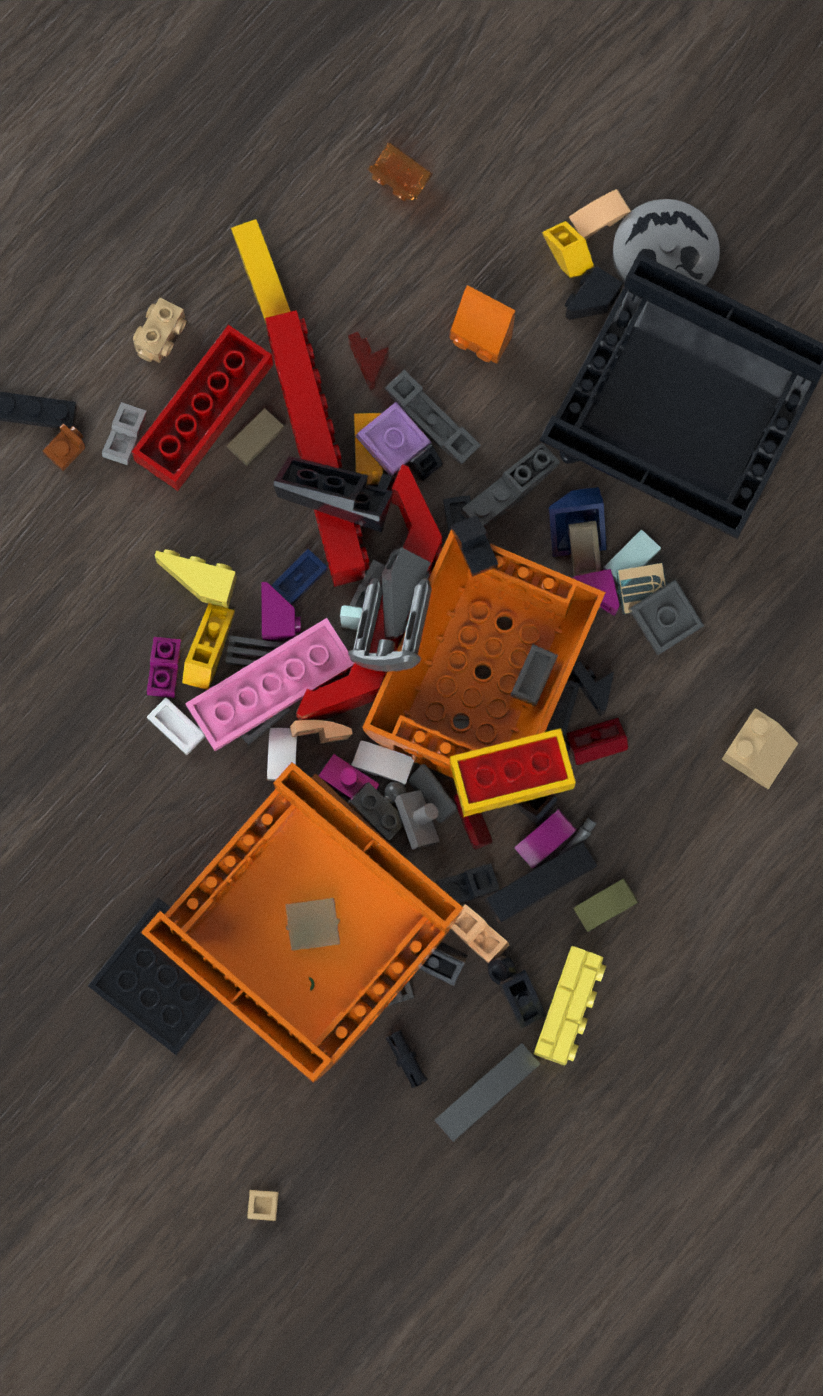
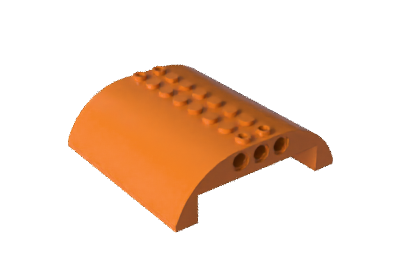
(234, 923)

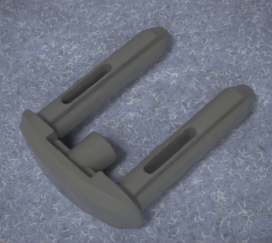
(386, 658)

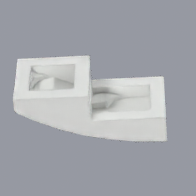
(281, 751)
(382, 762)

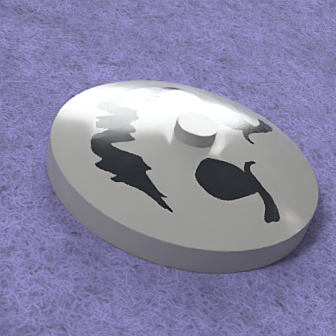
(670, 235)

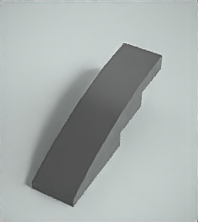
(487, 1092)

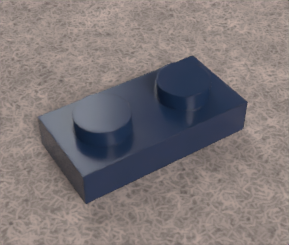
(299, 577)

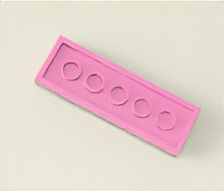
(270, 684)

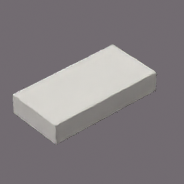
(176, 726)

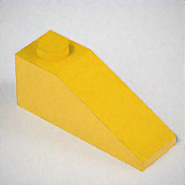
(207, 647)

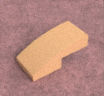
(600, 213)
(327, 730)
(479, 935)

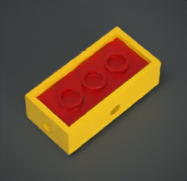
(512, 772)

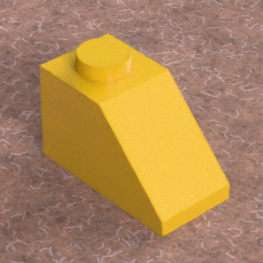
(569, 249)

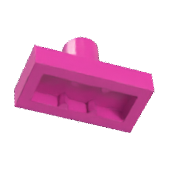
(344, 777)

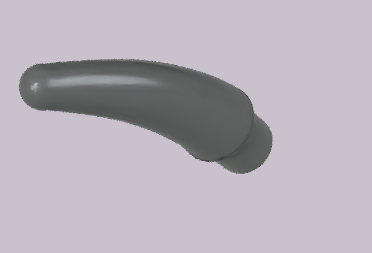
(581, 835)

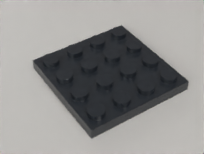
(153, 988)

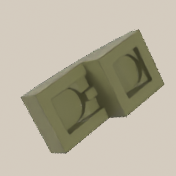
(606, 905)

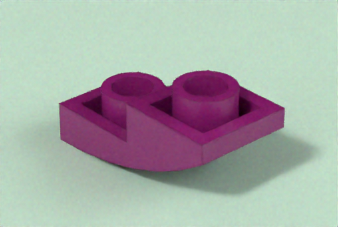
(164, 667)
(545, 838)

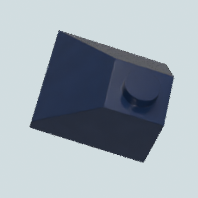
(573, 508)

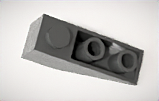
(398, 587)

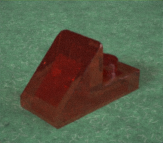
(370, 365)

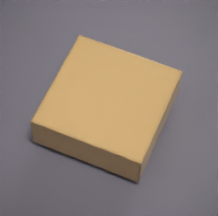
(263, 1205)

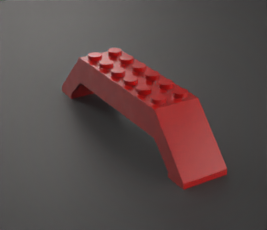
(363, 683)

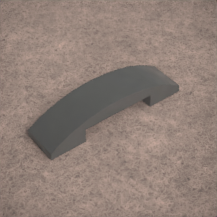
(431, 418)

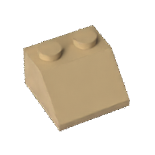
(760, 749)

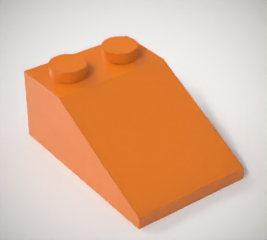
(482, 325)

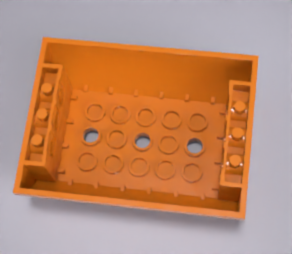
(462, 633)

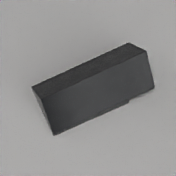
(333, 492)

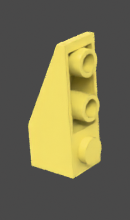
(204, 581)

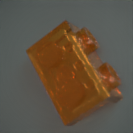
(400, 173)

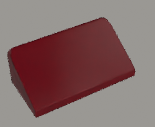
(597, 741)
(474, 827)

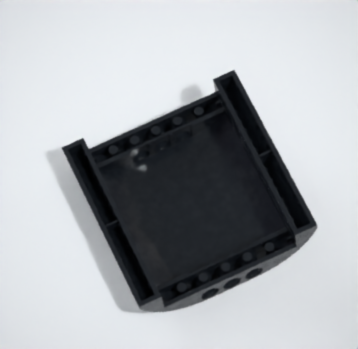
(688, 396)

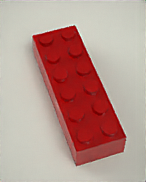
(202, 407)

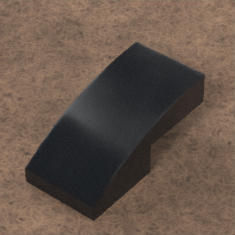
(470, 884)

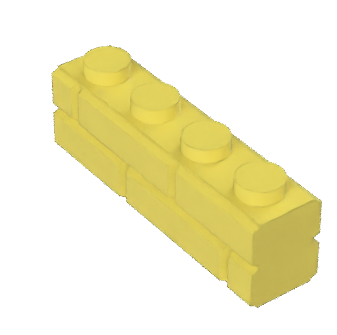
(568, 1006)

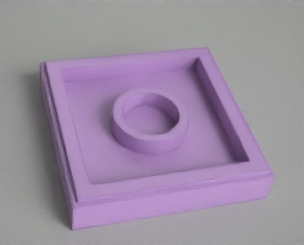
(393, 439)

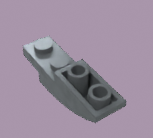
(512, 486)

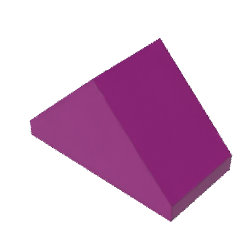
(603, 581)

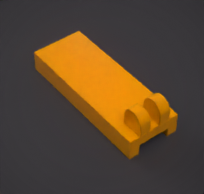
(364, 460)

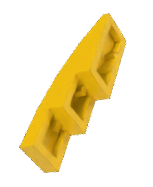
(260, 269)

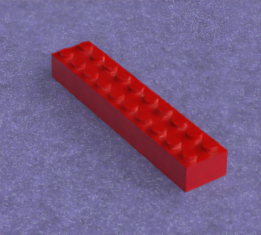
(314, 437)

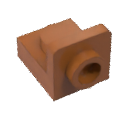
(65, 447)

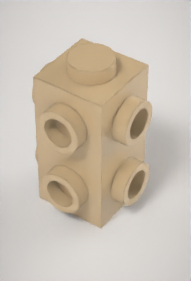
(156, 336)

